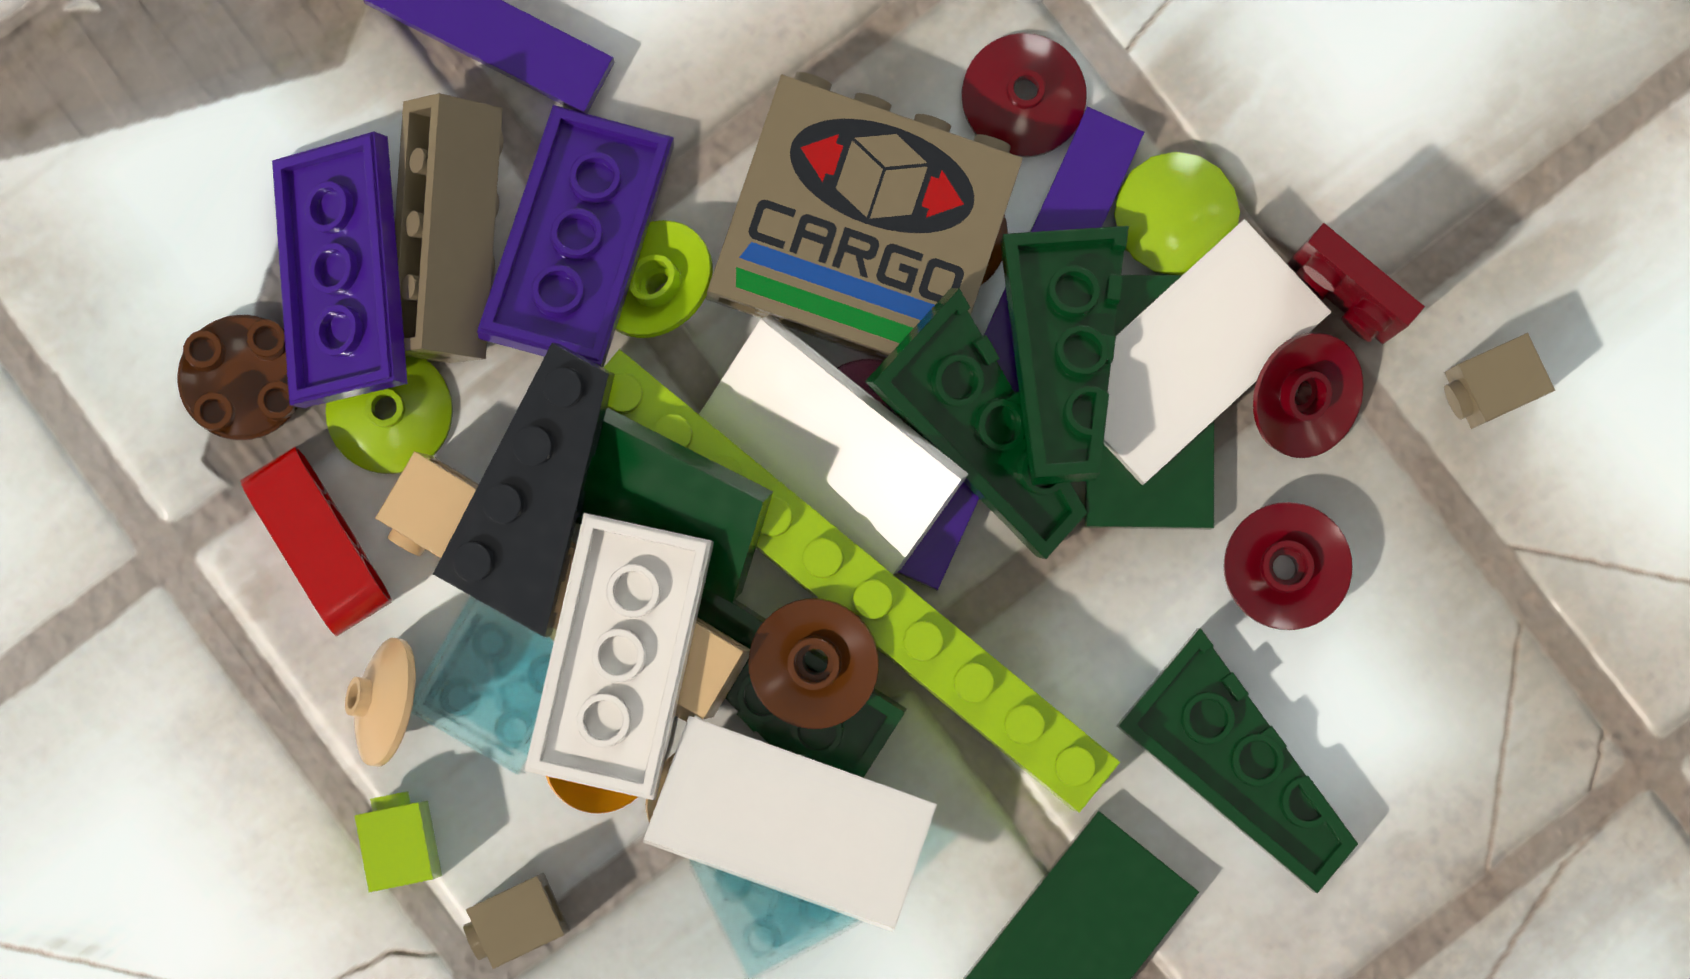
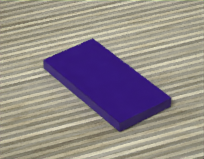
(576, 236)
(339, 271)

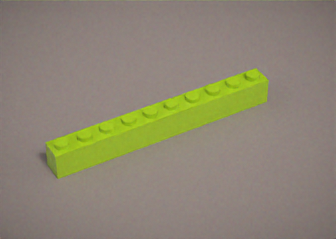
(899, 619)

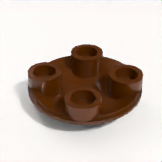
(236, 377)

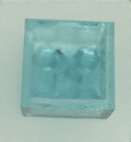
(487, 684)
(763, 923)

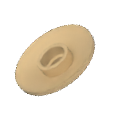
(382, 701)

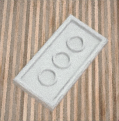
(1201, 348)
(832, 444)
(619, 656)
(790, 823)

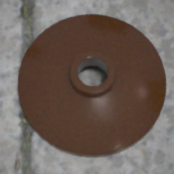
(794, 690)

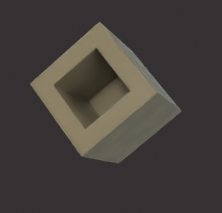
(1497, 381)
(515, 922)

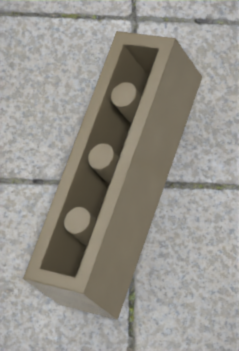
(446, 223)

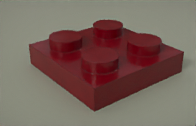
(1367, 296)

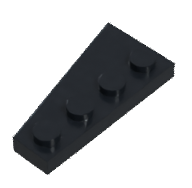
(526, 507)

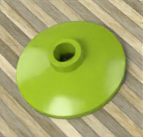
(669, 256)
(418, 424)

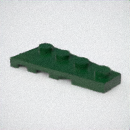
(1063, 323)
(960, 401)
(846, 746)
(1225, 751)

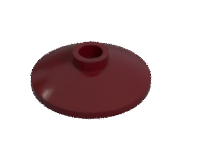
(1026, 125)
(1326, 399)
(1319, 558)

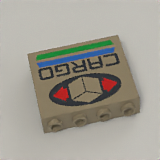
(860, 217)

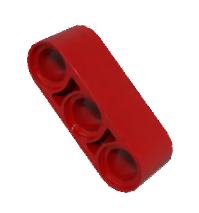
(316, 541)

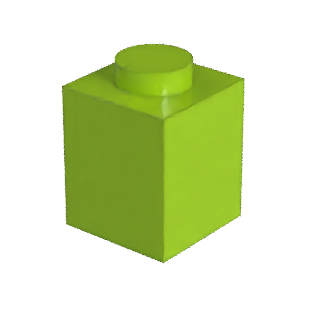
(397, 842)

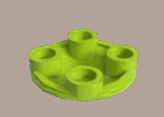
(1175, 211)

